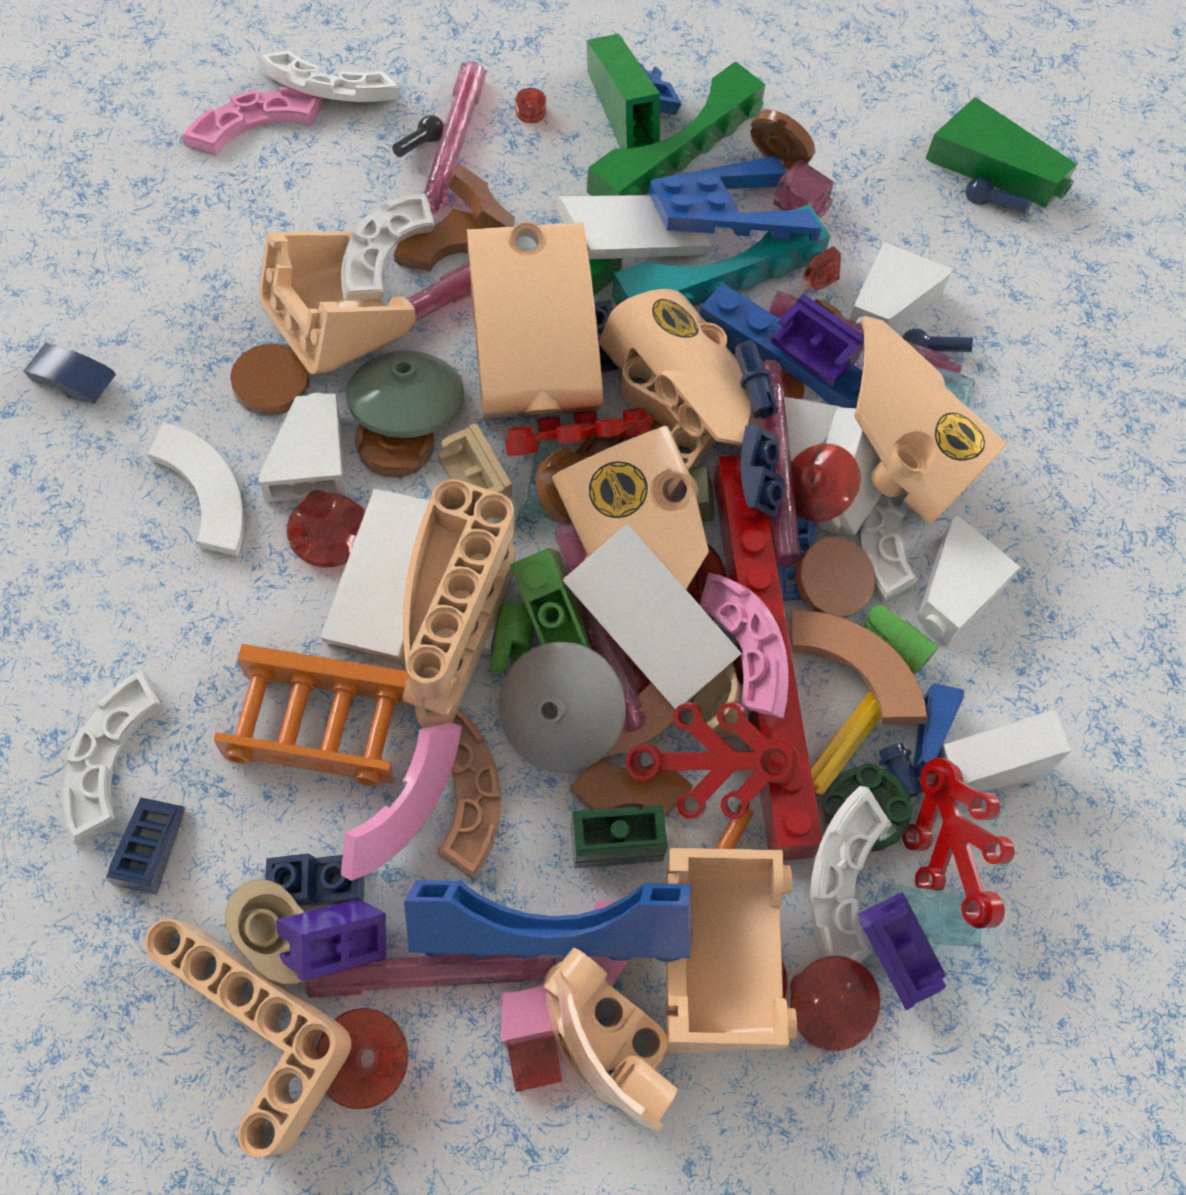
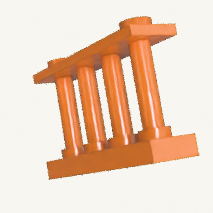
(304, 675)

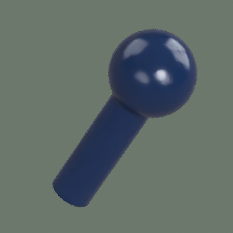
(981, 191)
(939, 343)

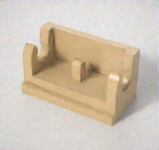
(474, 461)

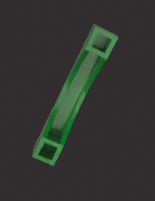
(628, 171)

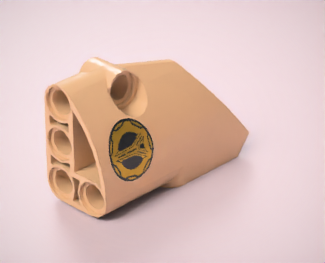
(690, 359)
(918, 426)
(631, 487)
(594, 1049)

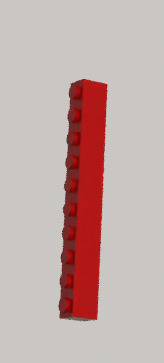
(750, 560)

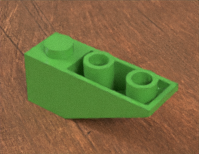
(549, 599)

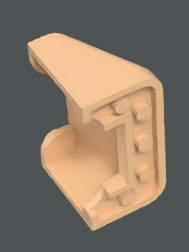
(307, 303)
(733, 981)

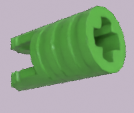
(512, 636)
(902, 637)

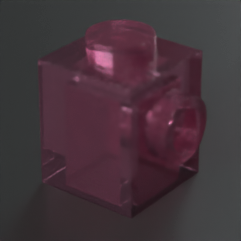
(802, 187)

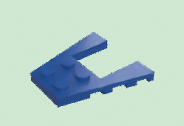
(701, 201)

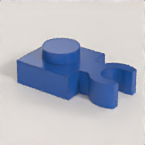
(669, 100)

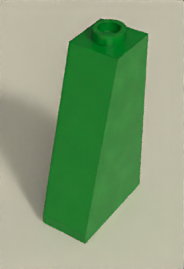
(624, 92)
(993, 147)

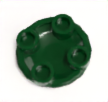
(886, 789)

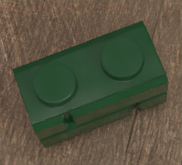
(618, 836)

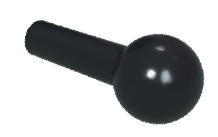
(428, 129)

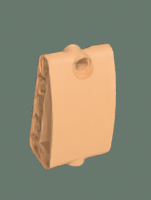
(534, 321)
(446, 594)

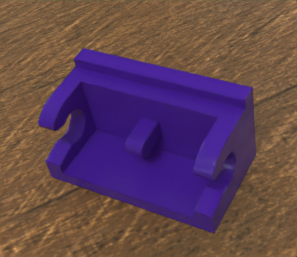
(818, 340)
(333, 938)
(903, 950)

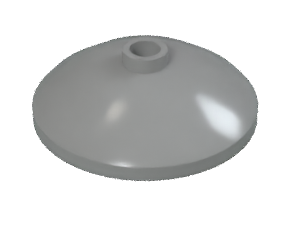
(587, 702)

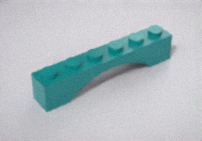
(757, 264)

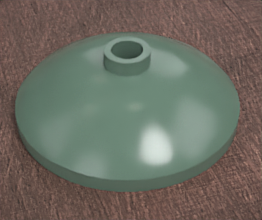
(405, 394)

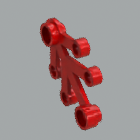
(523, 442)
(720, 759)
(942, 787)

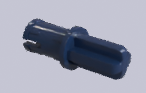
(756, 380)

